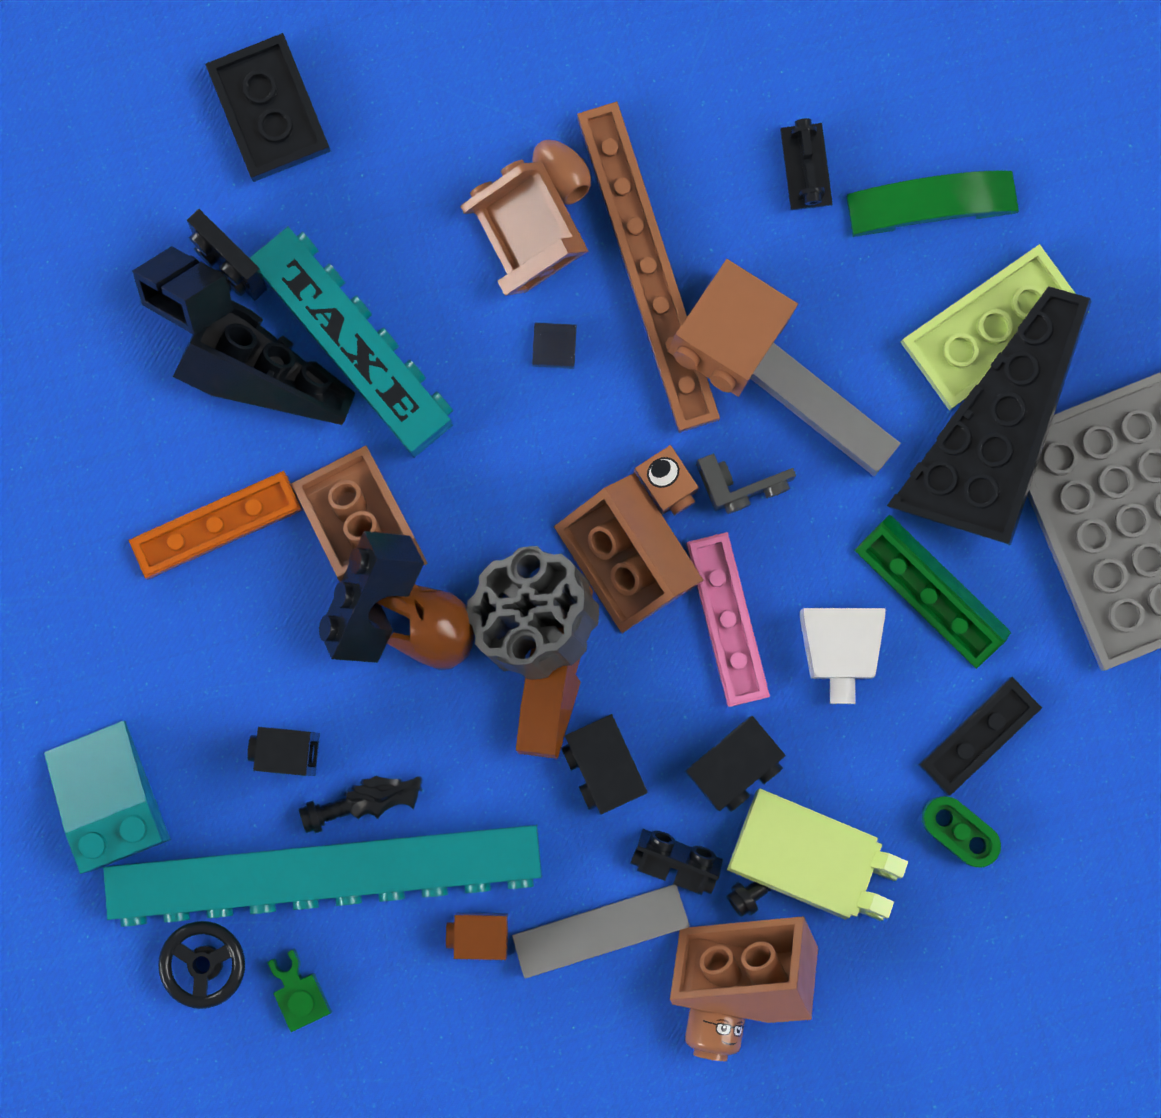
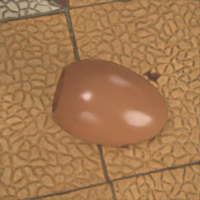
(565, 169)

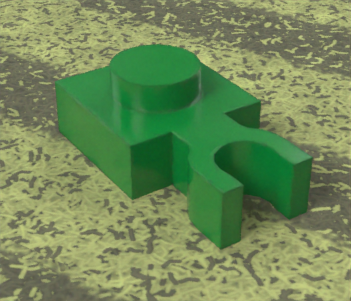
(300, 998)

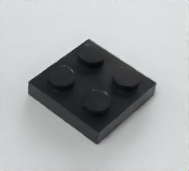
(217, 248)

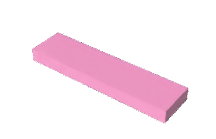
(728, 620)

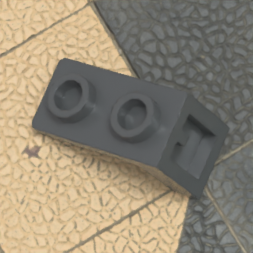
(718, 478)

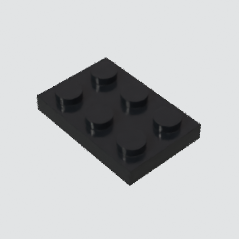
(268, 107)

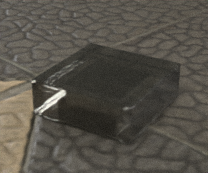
(554, 345)

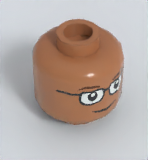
(713, 1034)

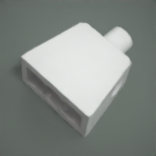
(842, 647)

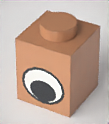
(667, 481)

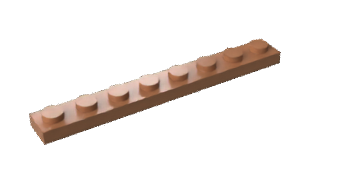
(645, 261)

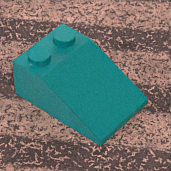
(104, 798)

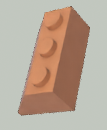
(628, 552)

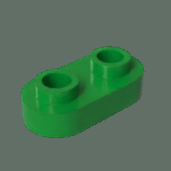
(960, 831)

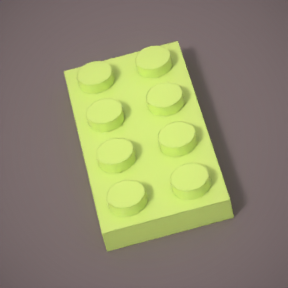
(966, 337)

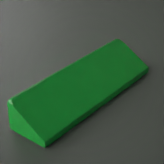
(933, 591)

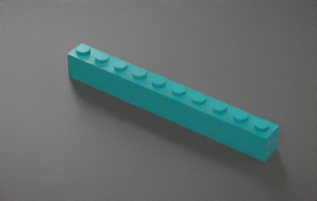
(322, 873)

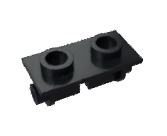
(806, 165)
(696, 865)

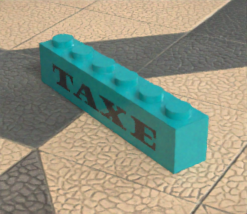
(352, 342)

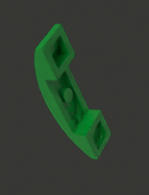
(932, 200)

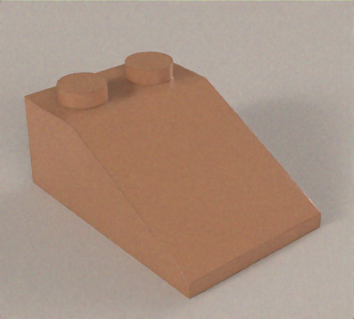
(347, 501)
(747, 969)

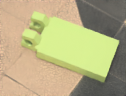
(813, 858)

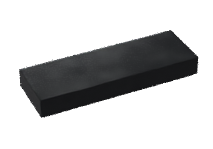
(980, 736)

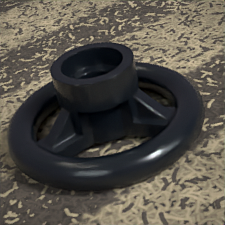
(231, 949)

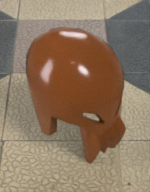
(438, 627)

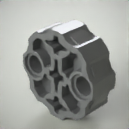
(532, 612)

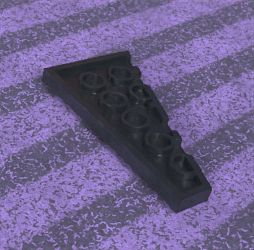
(992, 444)

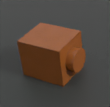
(478, 936)

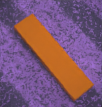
(215, 525)

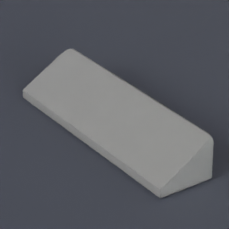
(824, 410)
(600, 931)

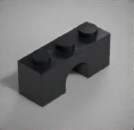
(376, 569)

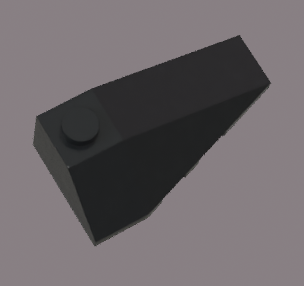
(251, 366)

